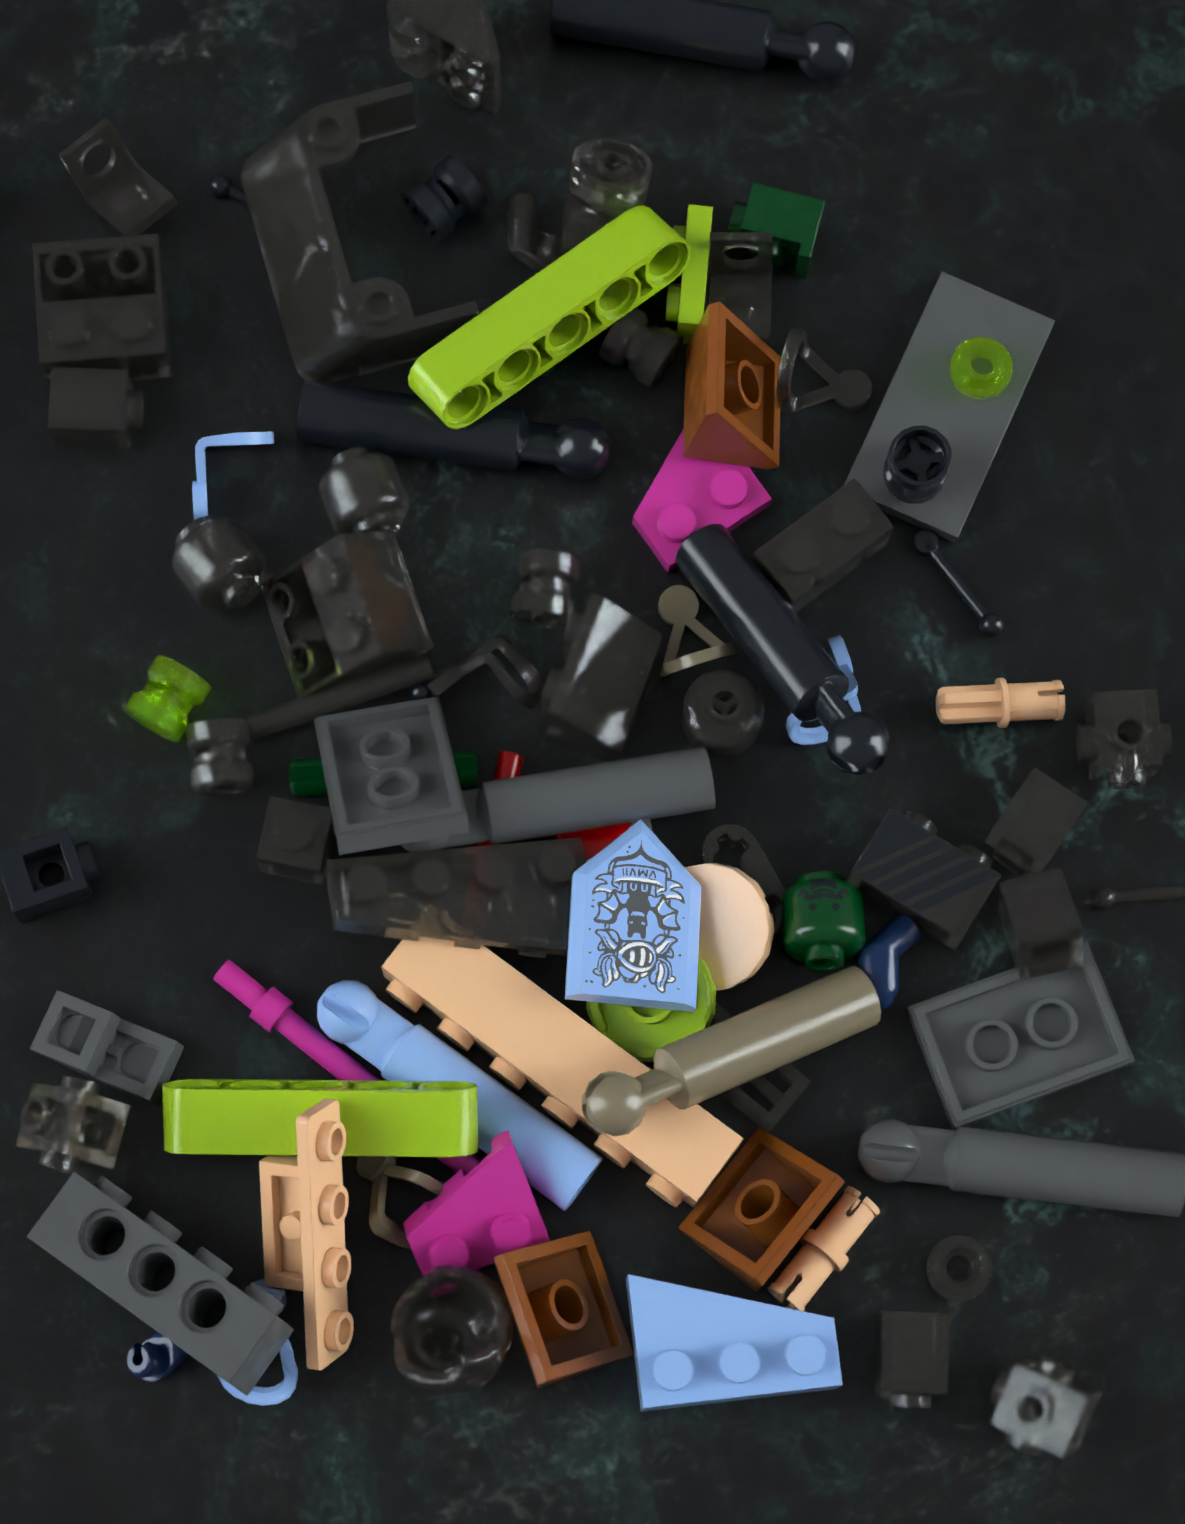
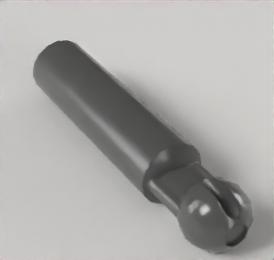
(584, 799)
(1026, 1167)

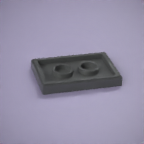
(390, 775)
(1018, 1039)

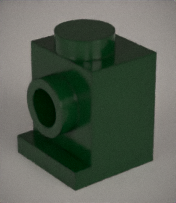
(790, 219)

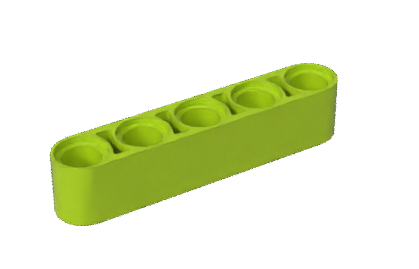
(549, 317)
(378, 1116)

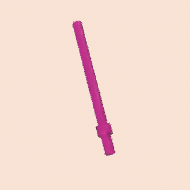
(273, 1011)

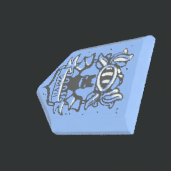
(634, 926)

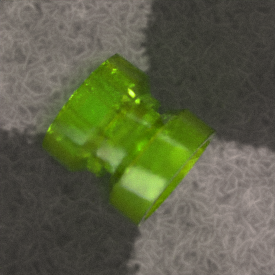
(167, 698)

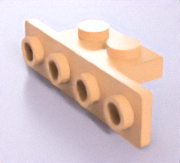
(306, 1230)

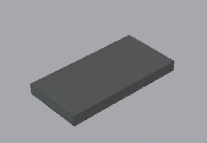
(927, 397)

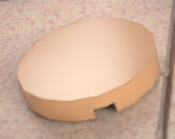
(733, 923)

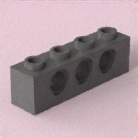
(75, 1234)

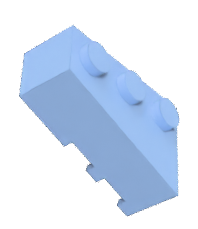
(723, 1347)

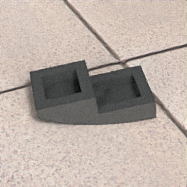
(107, 1047)

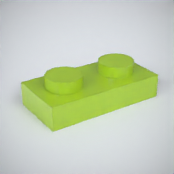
(687, 299)

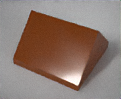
(731, 394)
(760, 1207)
(563, 1308)

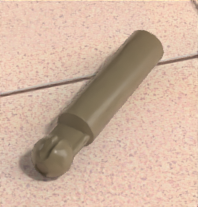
(736, 1050)

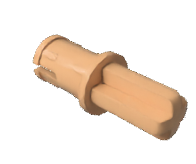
(1001, 702)

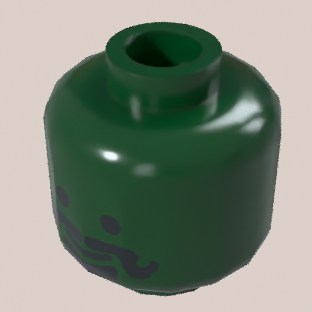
(822, 920)

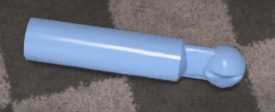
(550, 1156)

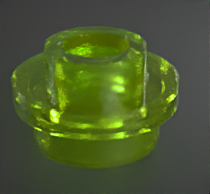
(975, 384)

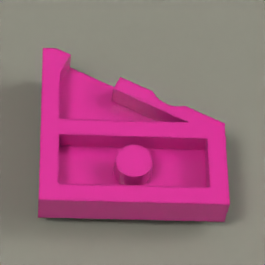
(692, 496)
(478, 1214)

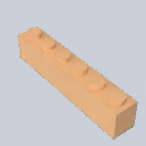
(557, 1055)

